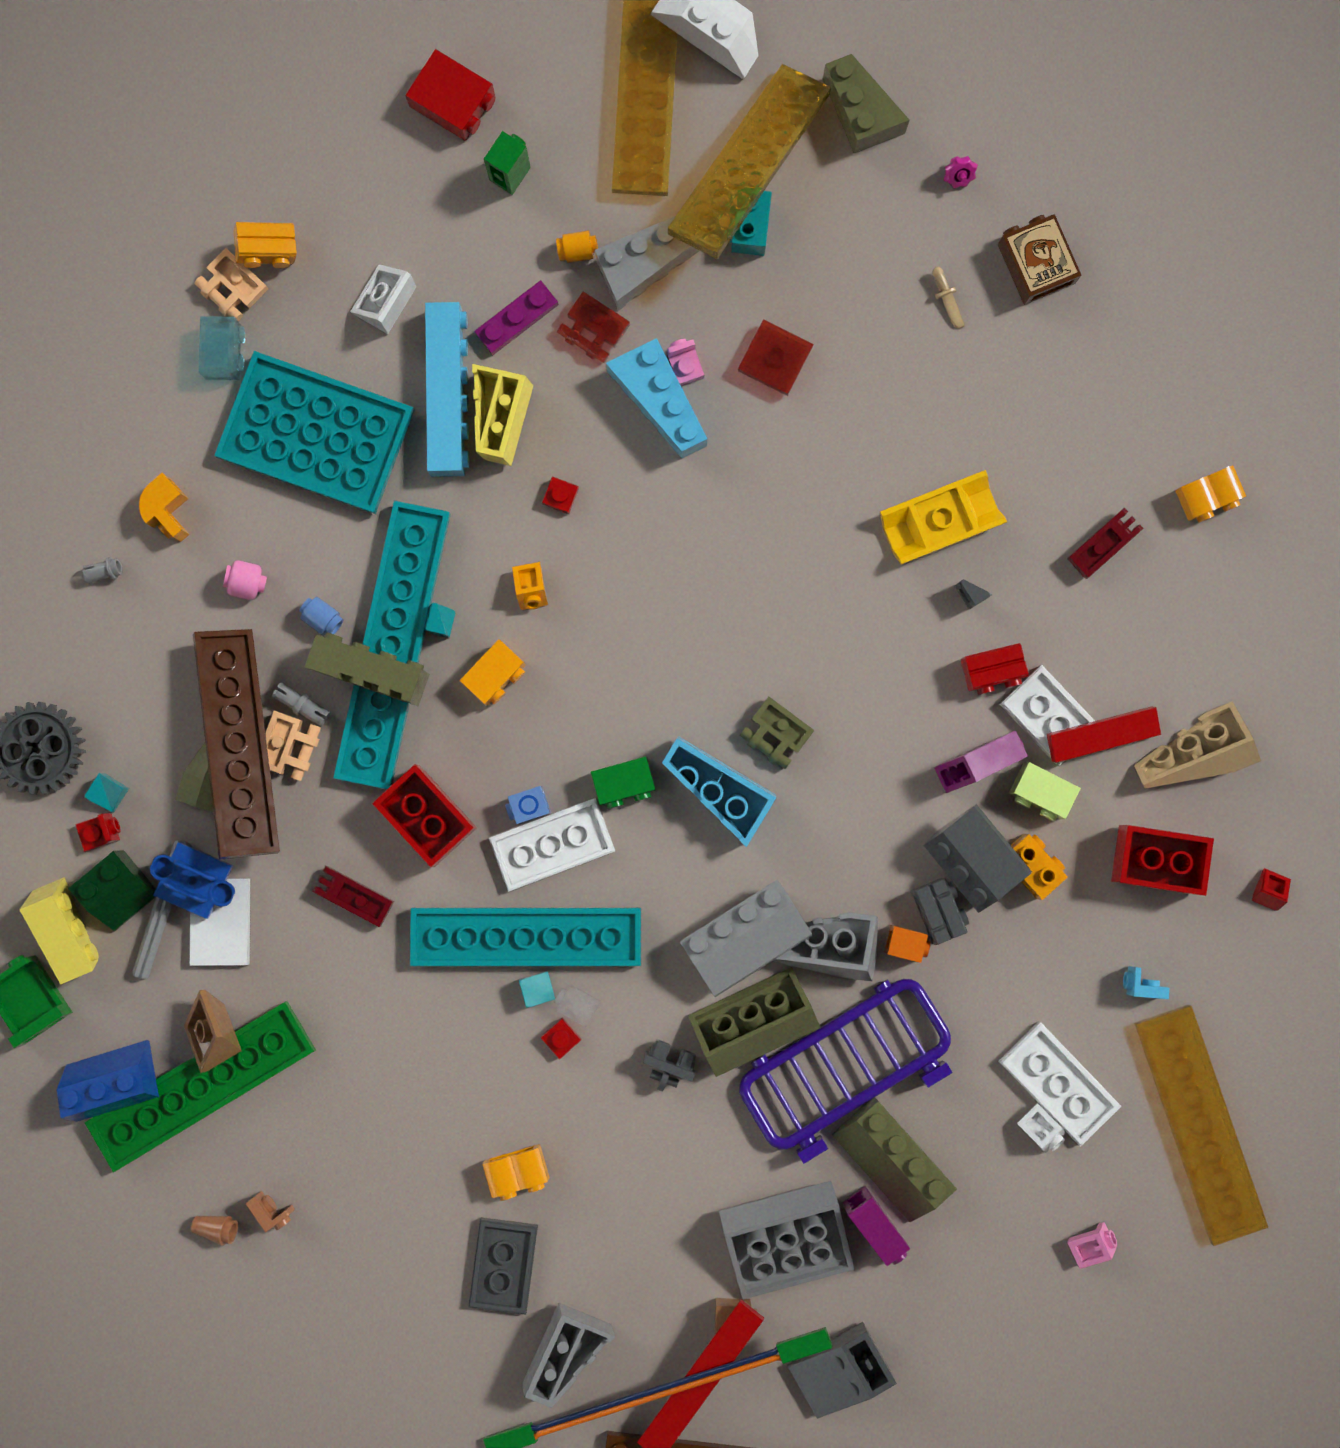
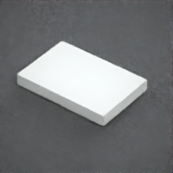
(1043, 707)
(226, 933)

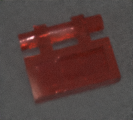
(597, 319)

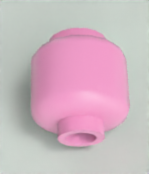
(244, 580)

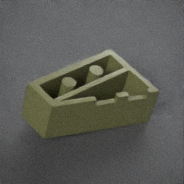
(862, 105)

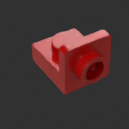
(98, 831)

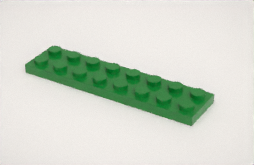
(189, 1096)

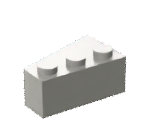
(565, 1350)

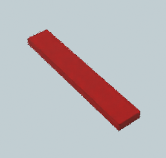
(720, 1351)

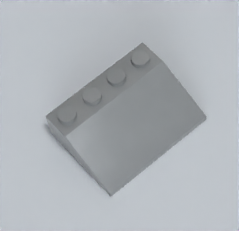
(786, 1240)

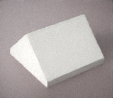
(384, 297)

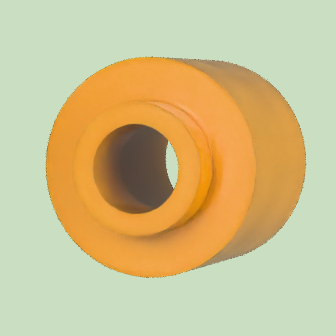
(576, 246)

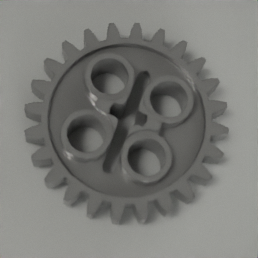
(58, 764)

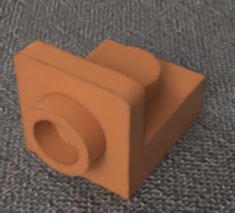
(265, 1212)

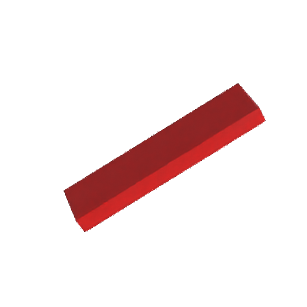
(1103, 734)

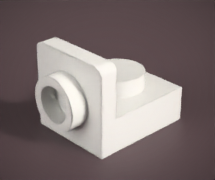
(1042, 1129)

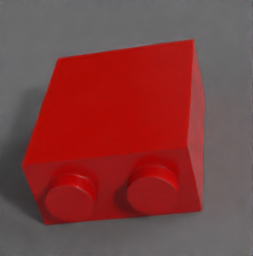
(451, 95)

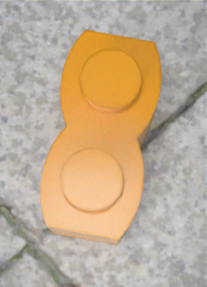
(1211, 493)
(516, 1172)

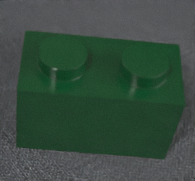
(114, 890)

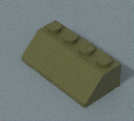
(754, 1022)
(894, 1161)

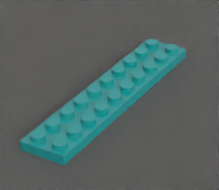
(397, 627)

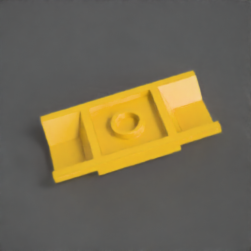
(941, 518)

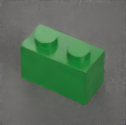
(507, 162)
(623, 781)

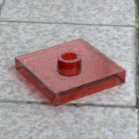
(775, 357)

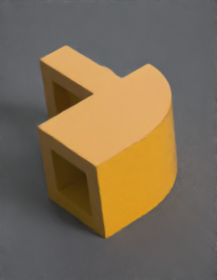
(158, 502)

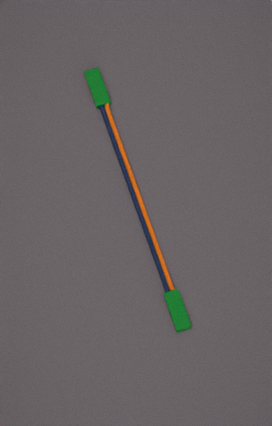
(788, 1349)

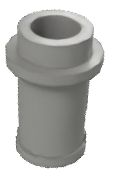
(108, 569)

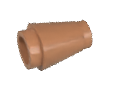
(215, 1228)

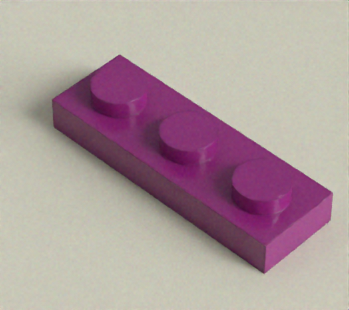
(516, 317)

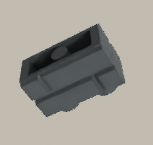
(940, 910)

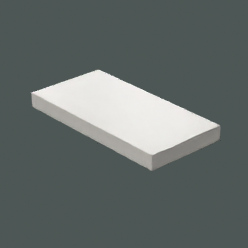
(552, 844)
(1059, 1083)

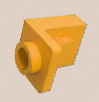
(529, 586)

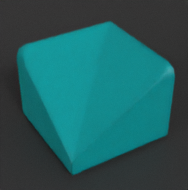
(440, 620)
(106, 792)

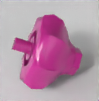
(960, 172)

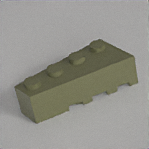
(366, 669)

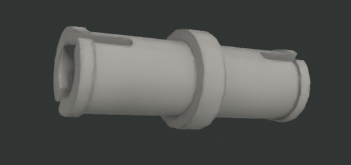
(301, 704)

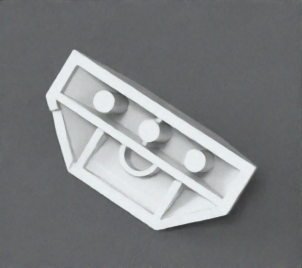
(715, 27)

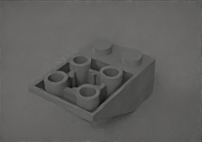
(844, 1374)

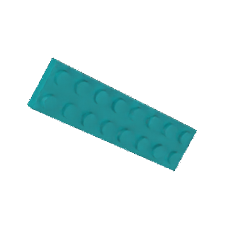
(525, 937)

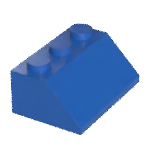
(107, 1082)

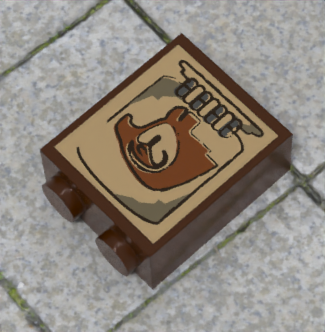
(1038, 258)

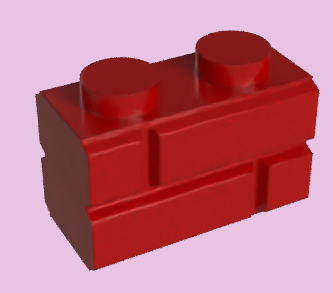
(994, 668)

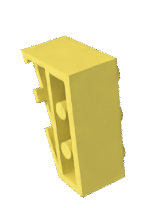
(500, 412)
(60, 931)

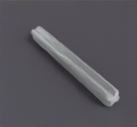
(153, 934)

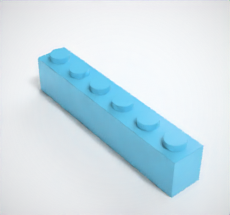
(446, 389)

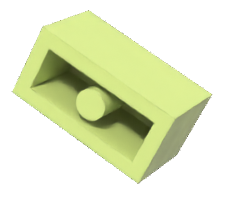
(1044, 791)

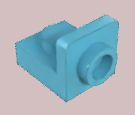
(1148, 988)

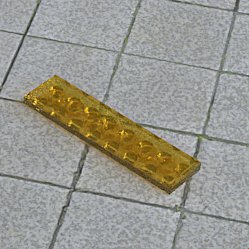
(644, 102)
(749, 161)
(1201, 1125)

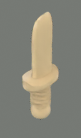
(948, 299)

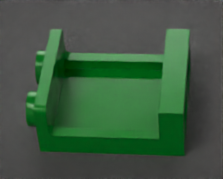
(29, 1000)

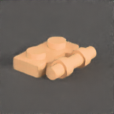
(237, 278)
(280, 740)

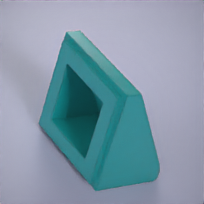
(537, 989)

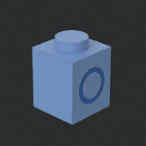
(527, 805)

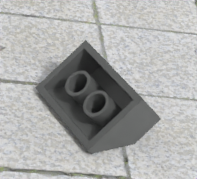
(977, 858)

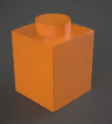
(907, 944)

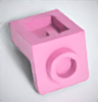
(685, 361)
(1093, 1246)

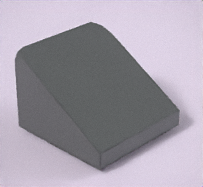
(971, 594)

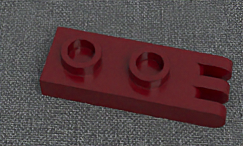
(1104, 544)
(354, 897)

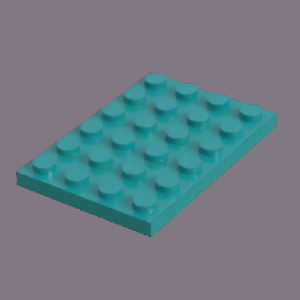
(314, 432)

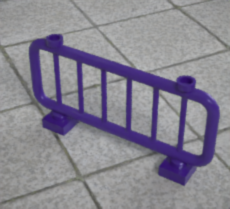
(933, 1070)

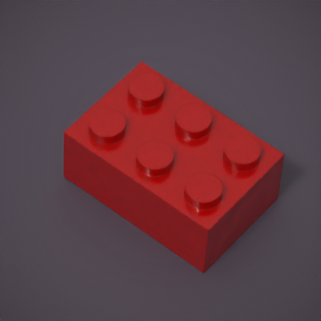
(424, 815)
(1162, 860)

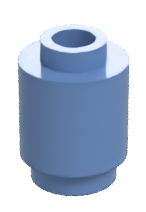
(320, 616)

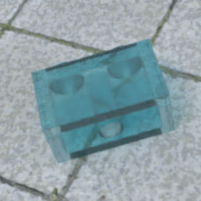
(221, 348)

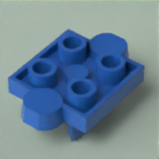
(192, 880)

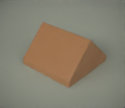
(210, 1032)

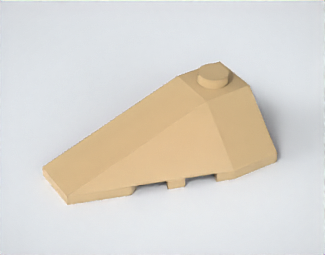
(1209, 748)

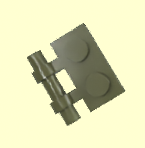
(780, 724)

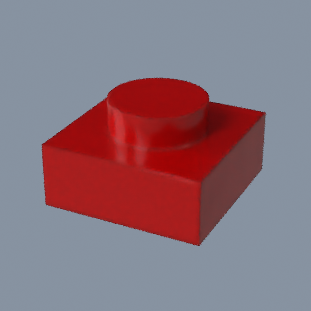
(560, 495)
(561, 1038)

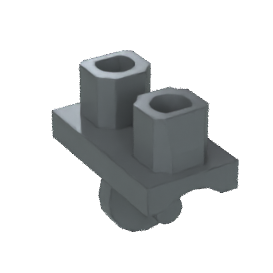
(682, 1068)

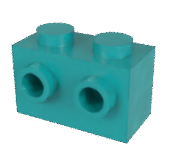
(752, 233)

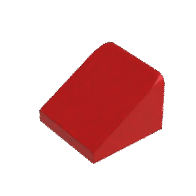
(1272, 890)

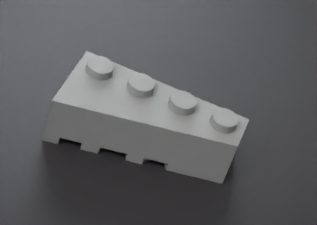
(640, 260)

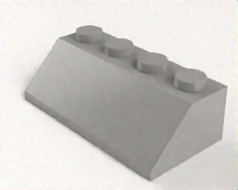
(746, 938)

